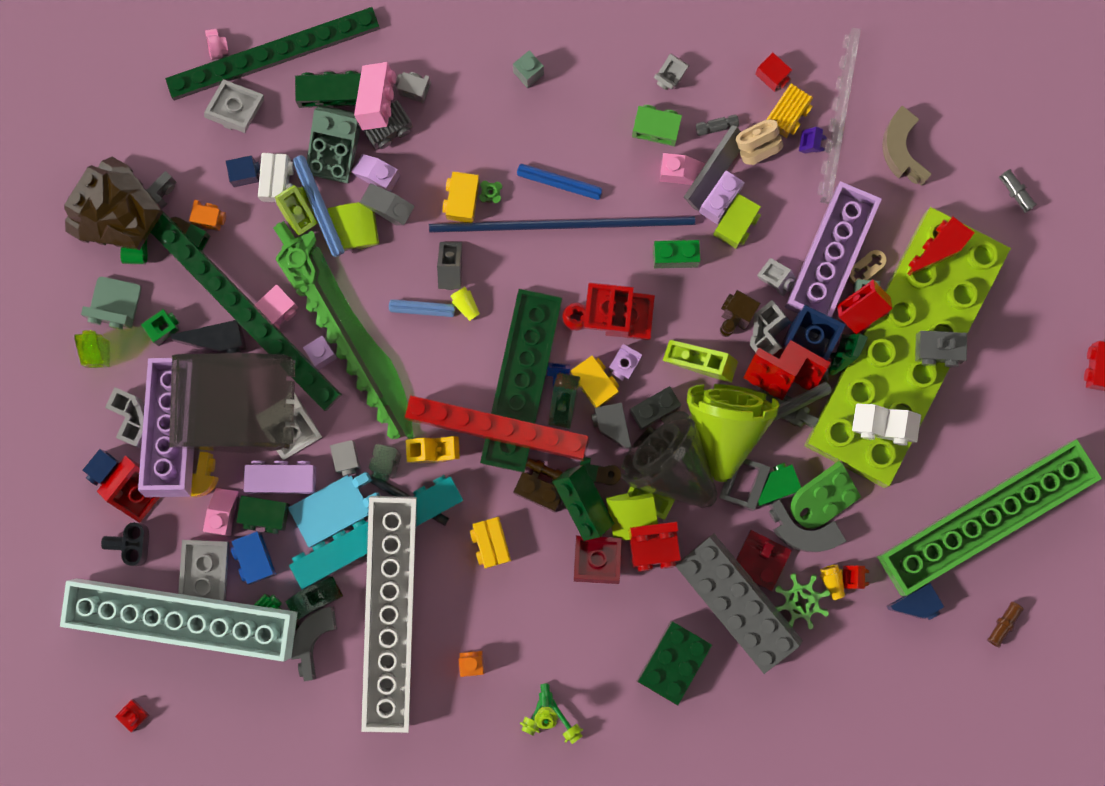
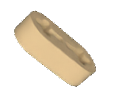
(863, 263)

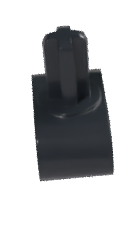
(128, 544)

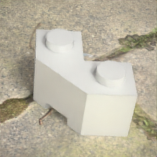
(885, 423)

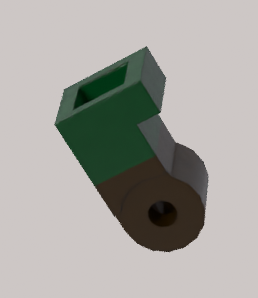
(196, 234)
(602, 475)

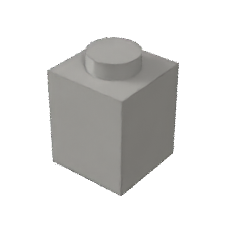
(345, 457)

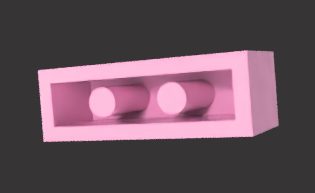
(375, 96)

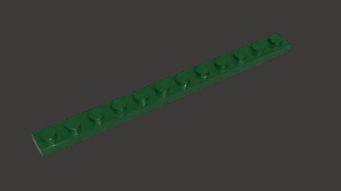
(243, 310)

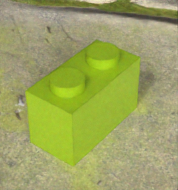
(737, 221)

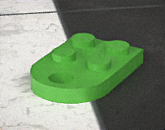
(824, 497)

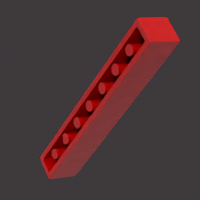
(497, 428)

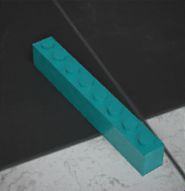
(354, 544)

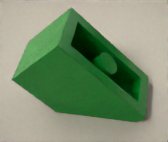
(779, 484)

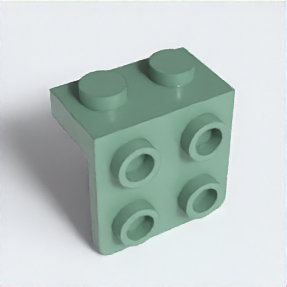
(113, 303)

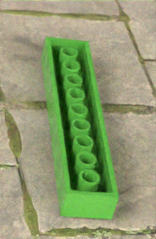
(989, 517)

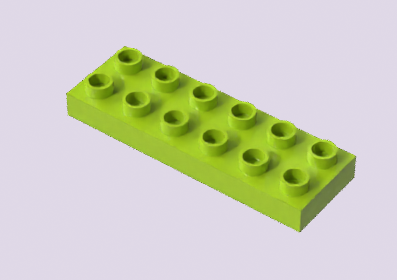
(886, 371)

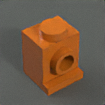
(207, 216)
(471, 663)

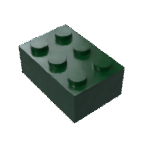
(674, 663)

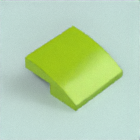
(354, 225)
(631, 512)

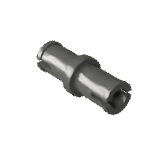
(1017, 191)

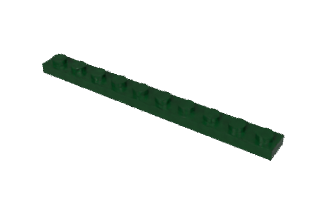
(272, 53)

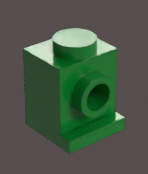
(153, 326)

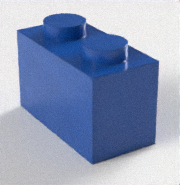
(253, 558)

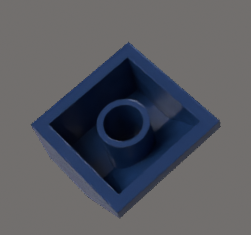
(814, 331)

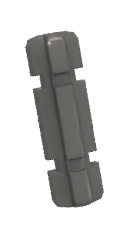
(717, 125)

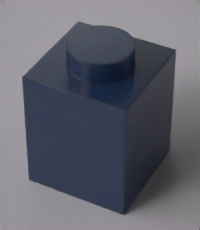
(243, 171)
(100, 467)

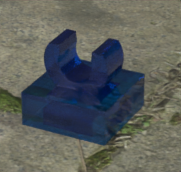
(555, 368)

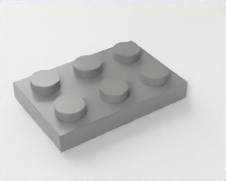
(204, 569)

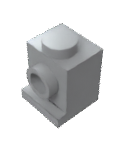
(413, 86)

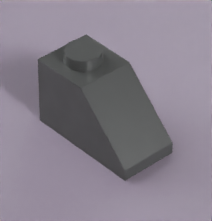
(387, 204)
(449, 265)
(612, 424)

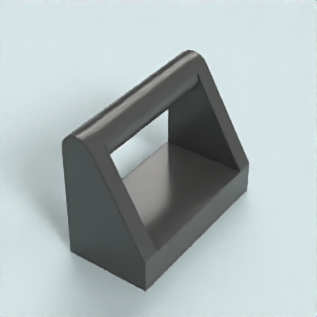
(756, 488)

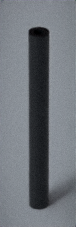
(394, 491)

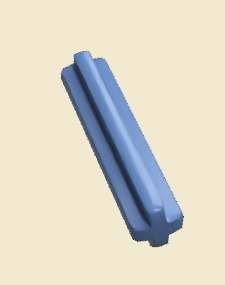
(422, 308)

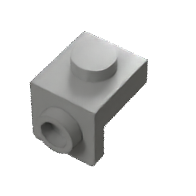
(671, 72)

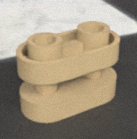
(759, 142)

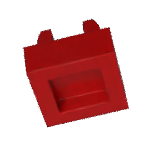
(854, 577)
(132, 715)

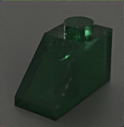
(314, 598)

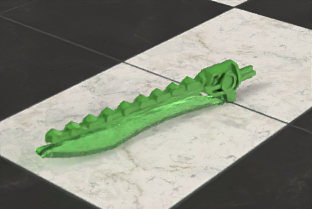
(299, 270)

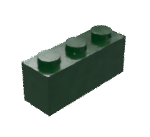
(327, 89)
(583, 502)

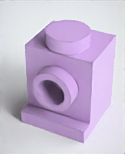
(631, 356)

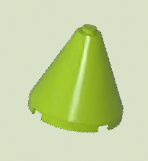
(729, 424)

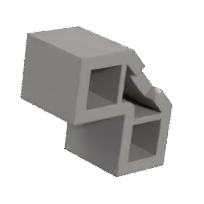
(767, 324)
(133, 410)

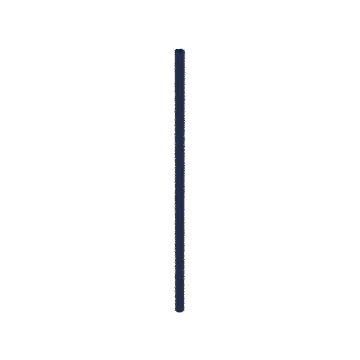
(562, 224)

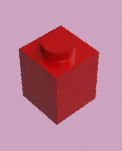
(774, 72)

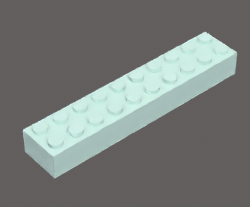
(179, 619)

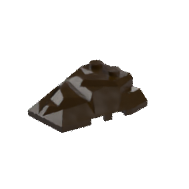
(111, 207)

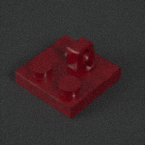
(763, 559)
(597, 560)

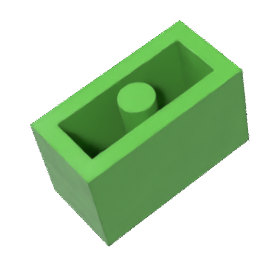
(656, 125)

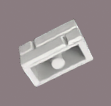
(274, 175)

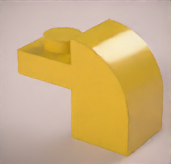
(432, 449)
(202, 481)

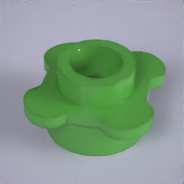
(495, 196)

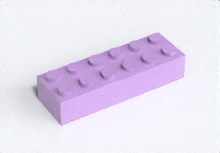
(834, 250)
(162, 469)

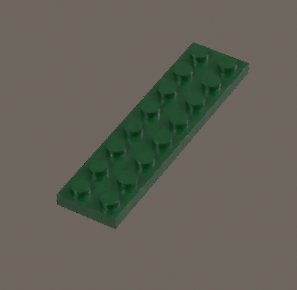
(523, 372)

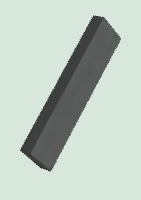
(713, 169)

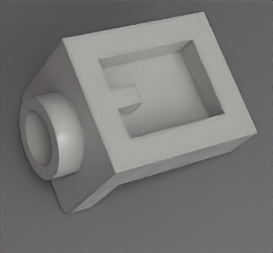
(777, 276)

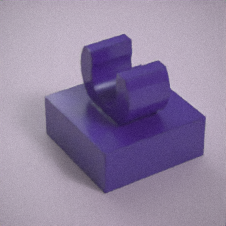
(811, 140)

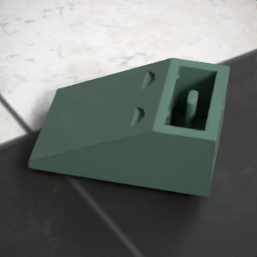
(333, 143)

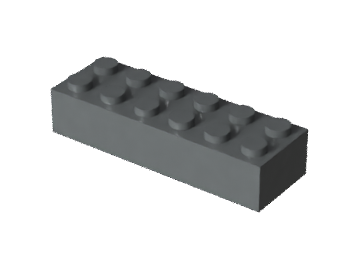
(739, 603)

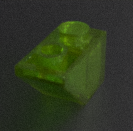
(93, 349)

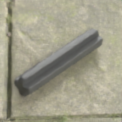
(803, 399)

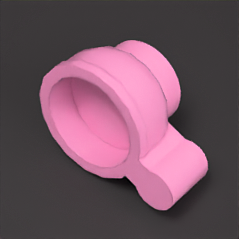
(216, 45)

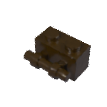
(738, 312)
(536, 490)

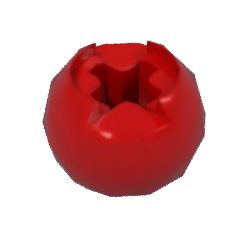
(568, 314)

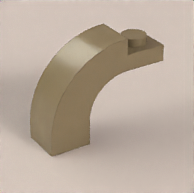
(896, 151)

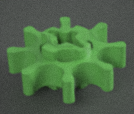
(812, 597)

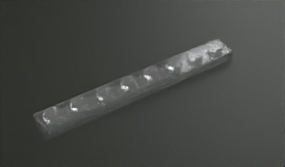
(837, 123)

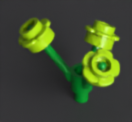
(546, 716)

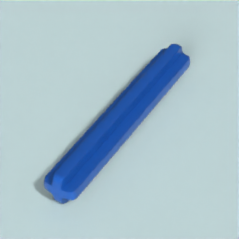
(559, 181)

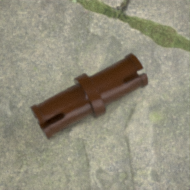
(1005, 624)

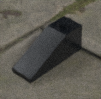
(220, 338)

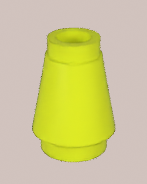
(465, 303)

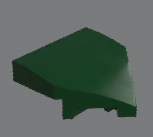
(847, 352)

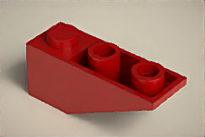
(949, 241)

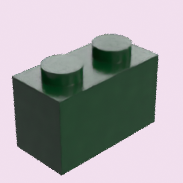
(262, 513)

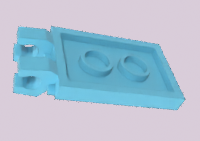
(332, 509)

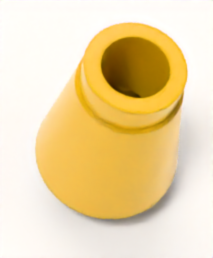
(833, 581)

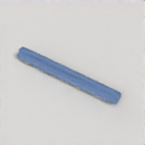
(318, 206)

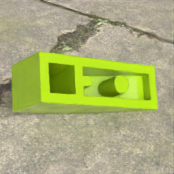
(701, 360)

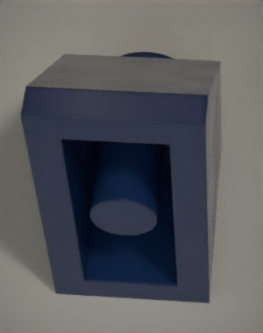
(920, 604)

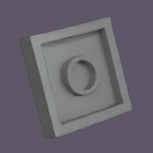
(234, 106)

